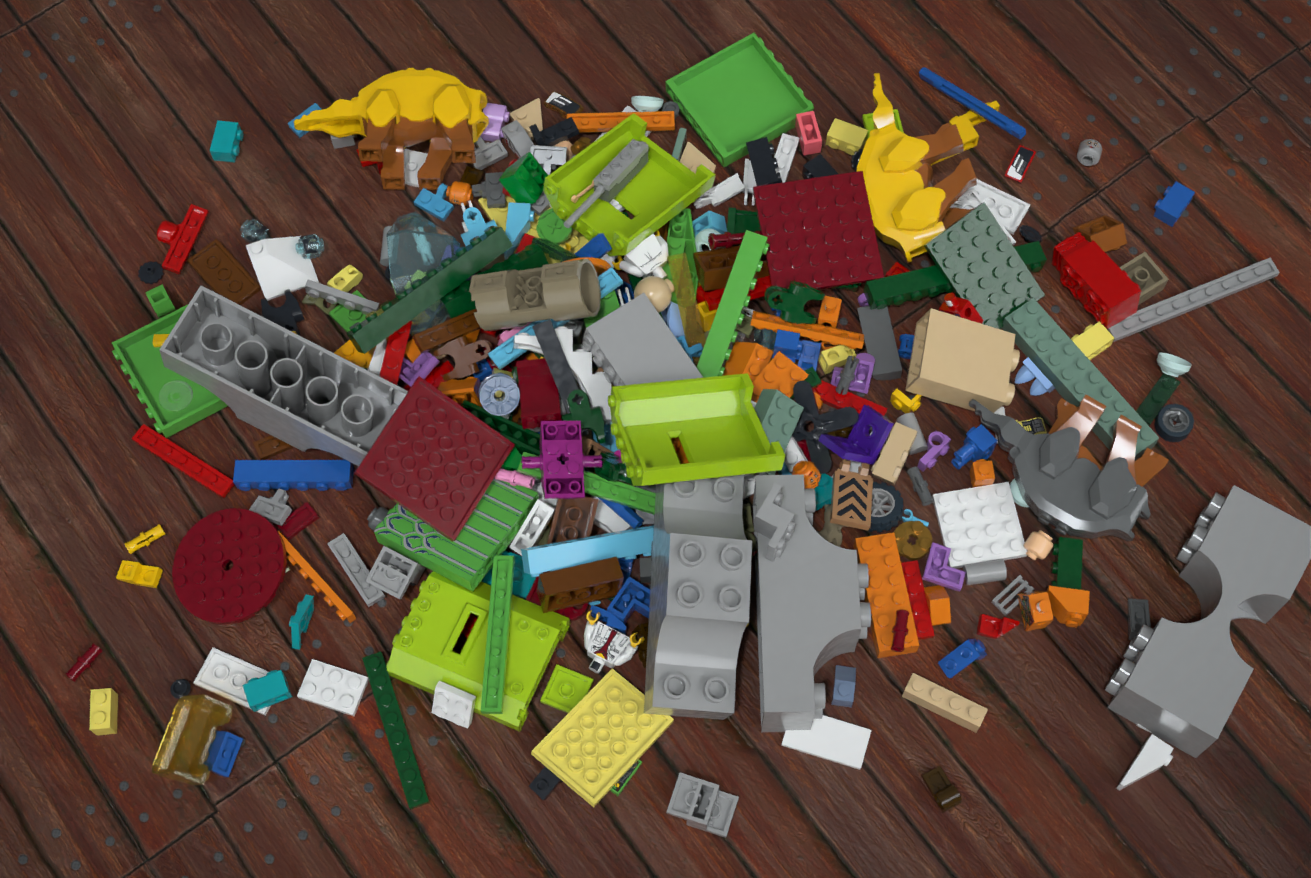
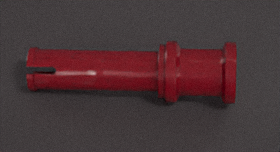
(726, 239)

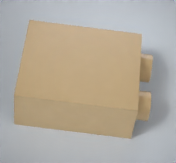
(962, 361)

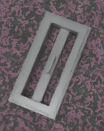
(1024, 584)

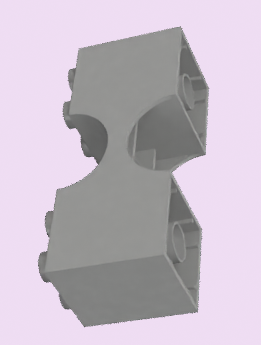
(1188, 675)

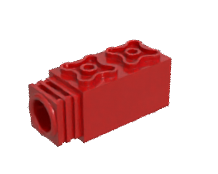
(1096, 280)

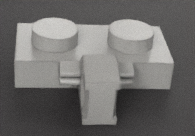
(488, 153)
(274, 508)

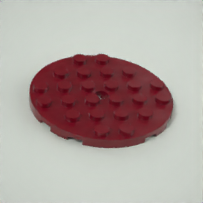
(256, 572)

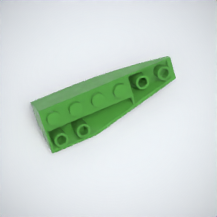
(679, 241)

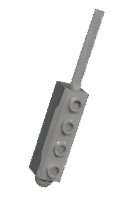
(615, 176)

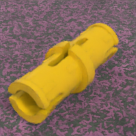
(137, 542)

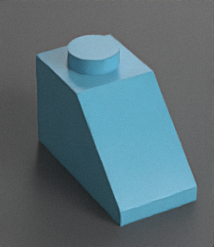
(709, 220)

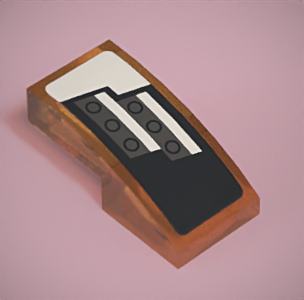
(562, 104)

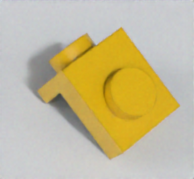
(903, 403)

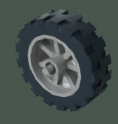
(881, 494)

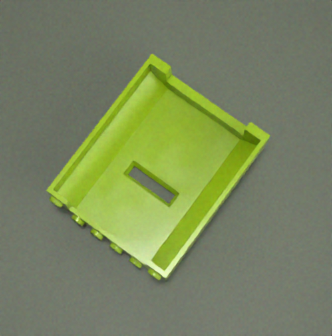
(652, 196)
(707, 415)
(425, 645)

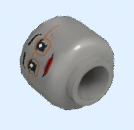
(1089, 152)

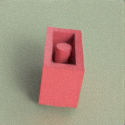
(808, 132)

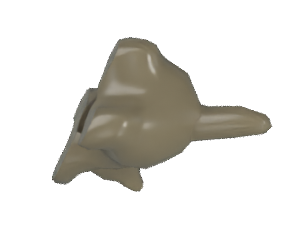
(831, 531)

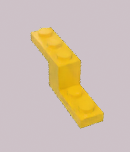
(965, 127)

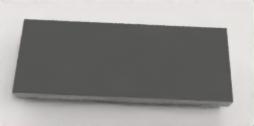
(880, 342)

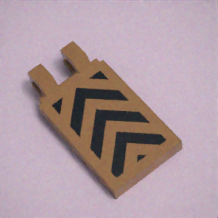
(851, 496)

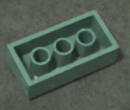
(778, 417)

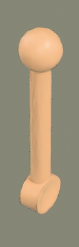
(574, 199)

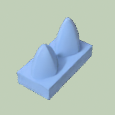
(1030, 371)

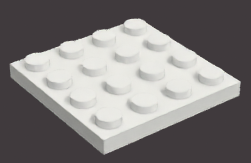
(979, 524)

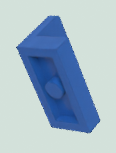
(223, 753)

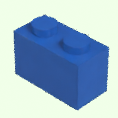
(1173, 204)

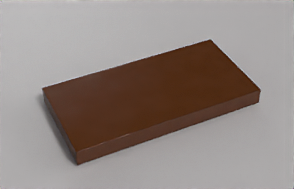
(224, 273)

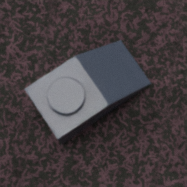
(844, 686)

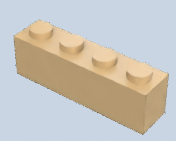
(944, 702)

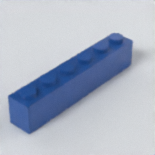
(293, 474)

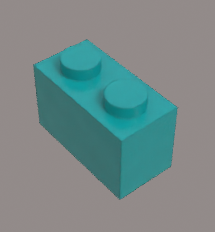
(226, 141)
(267, 690)

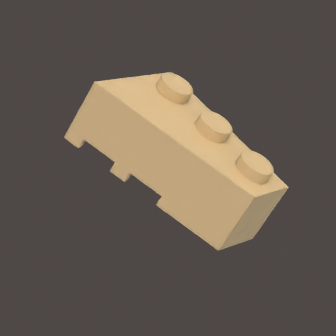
(894, 454)

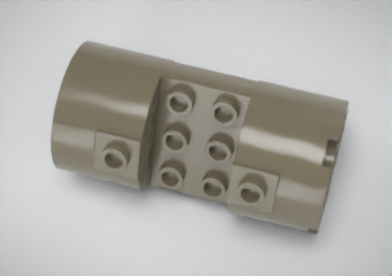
(549, 292)

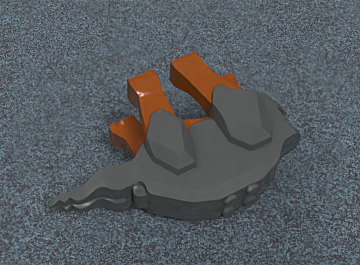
(1065, 478)

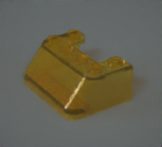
(189, 738)

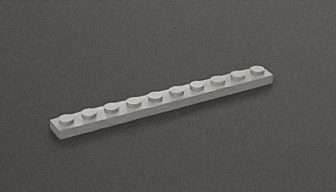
(1194, 298)

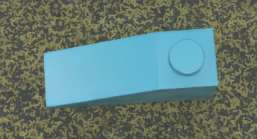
(518, 223)

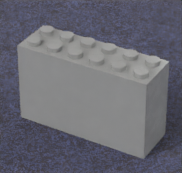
(637, 346)

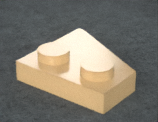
(529, 115)
(694, 158)

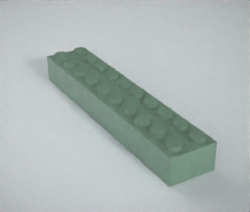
(1072, 371)

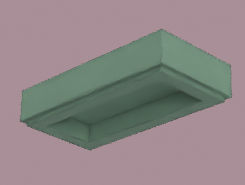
(680, 143)

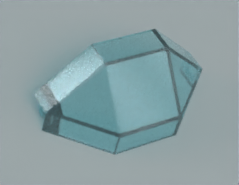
(412, 250)

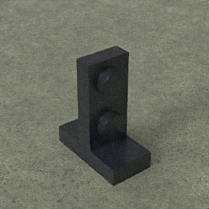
(555, 133)

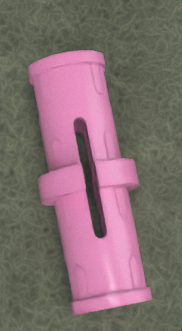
(515, 478)

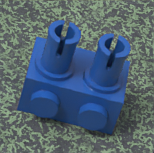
(977, 445)

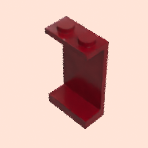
(537, 393)

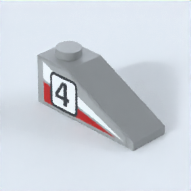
(517, 138)

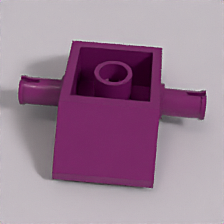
(561, 442)

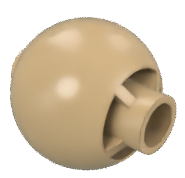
(656, 290)

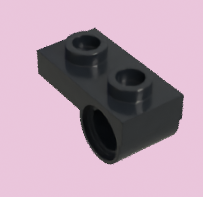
(545, 783)

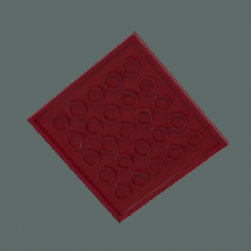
(819, 231)
(434, 459)

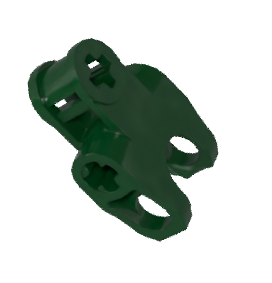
(792, 301)
(590, 418)
(612, 468)

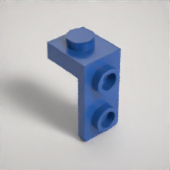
(962, 657)

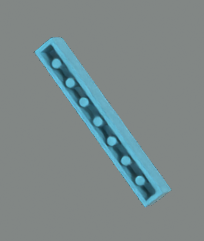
(587, 549)

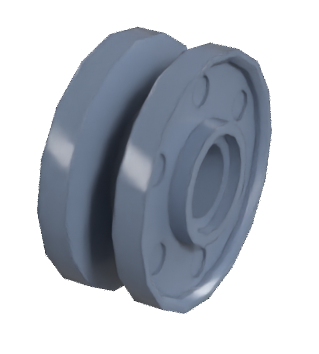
(507, 402)

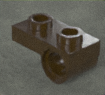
(942, 790)

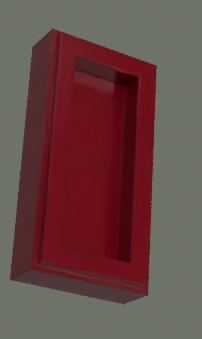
(298, 521)

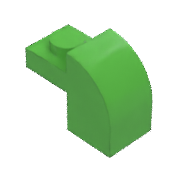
(160, 301)

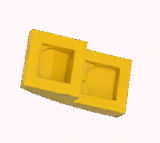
(139, 574)

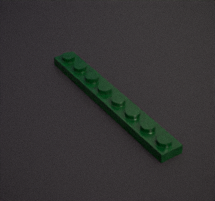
(396, 731)

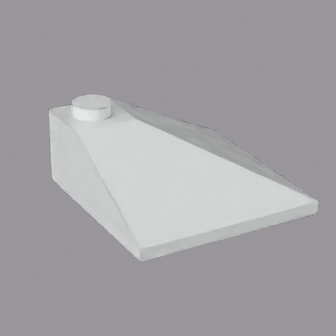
(280, 266)

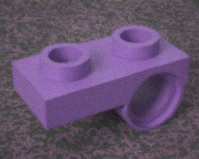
(934, 451)

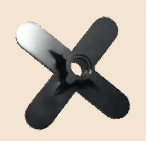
(823, 424)

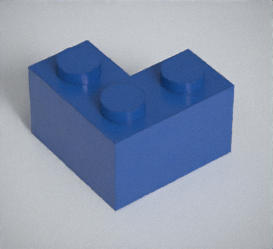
(788, 344)
(630, 598)

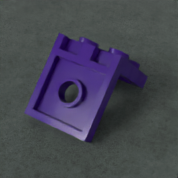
(860, 444)

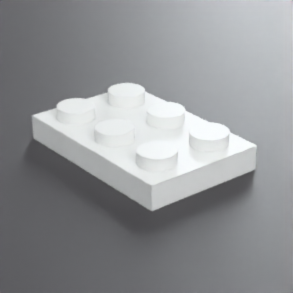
(333, 687)

